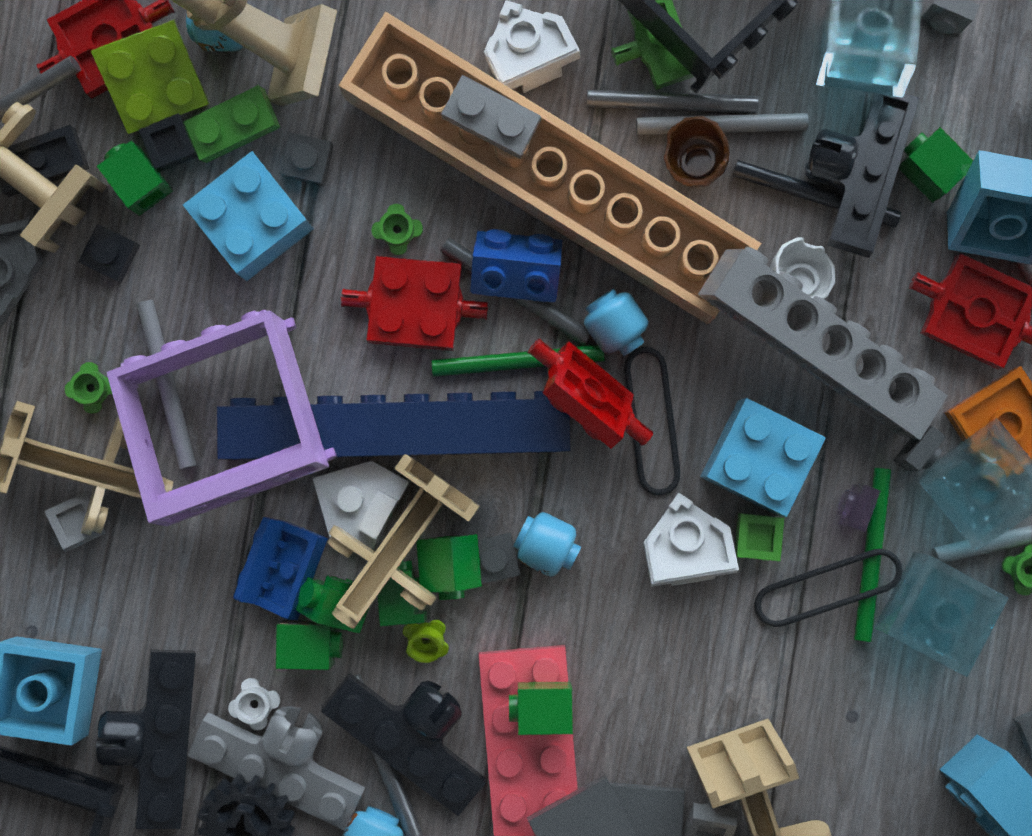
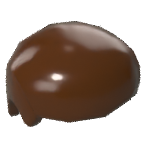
(696, 152)

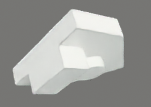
(529, 47)
(360, 499)
(688, 546)

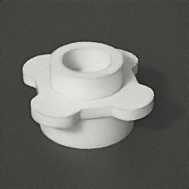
(242, 707)

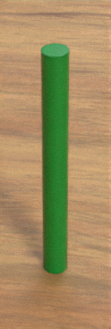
(499, 362)
(871, 565)

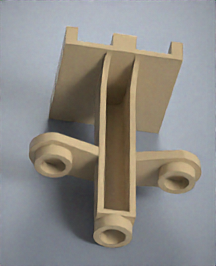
(294, 47)
(56, 202)
(102, 474)
(385, 561)
(742, 769)

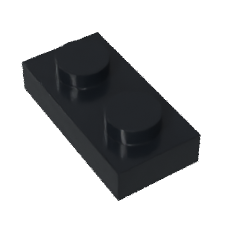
(50, 155)

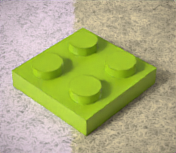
(150, 76)

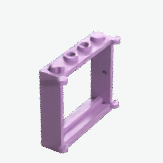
(241, 481)

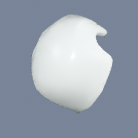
(806, 264)

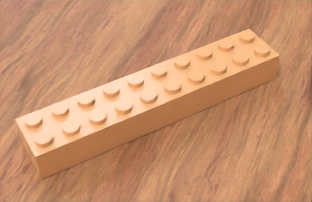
(560, 177)

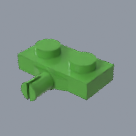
(660, 62)

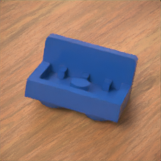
(516, 265)
(279, 566)

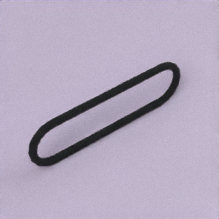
(670, 419)
(898, 565)

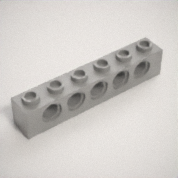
(730, 291)

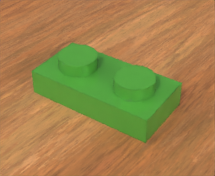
(232, 124)

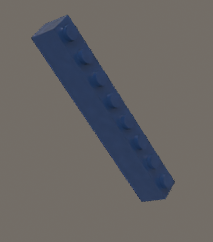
(398, 427)

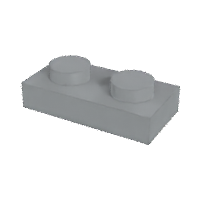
(491, 116)

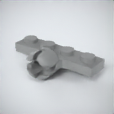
(280, 757)

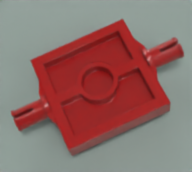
(95, 24)
(414, 303)
(977, 311)
(589, 395)

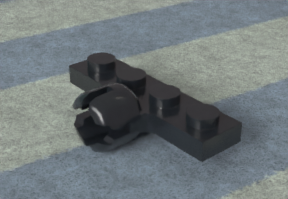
(863, 170)
(409, 737)
(155, 739)

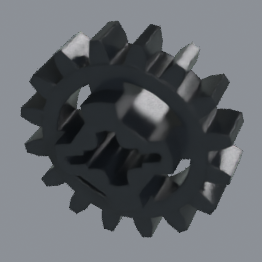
(253, 815)

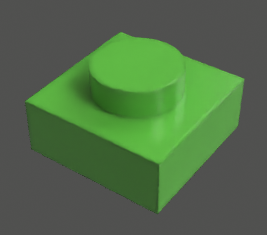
(759, 537)

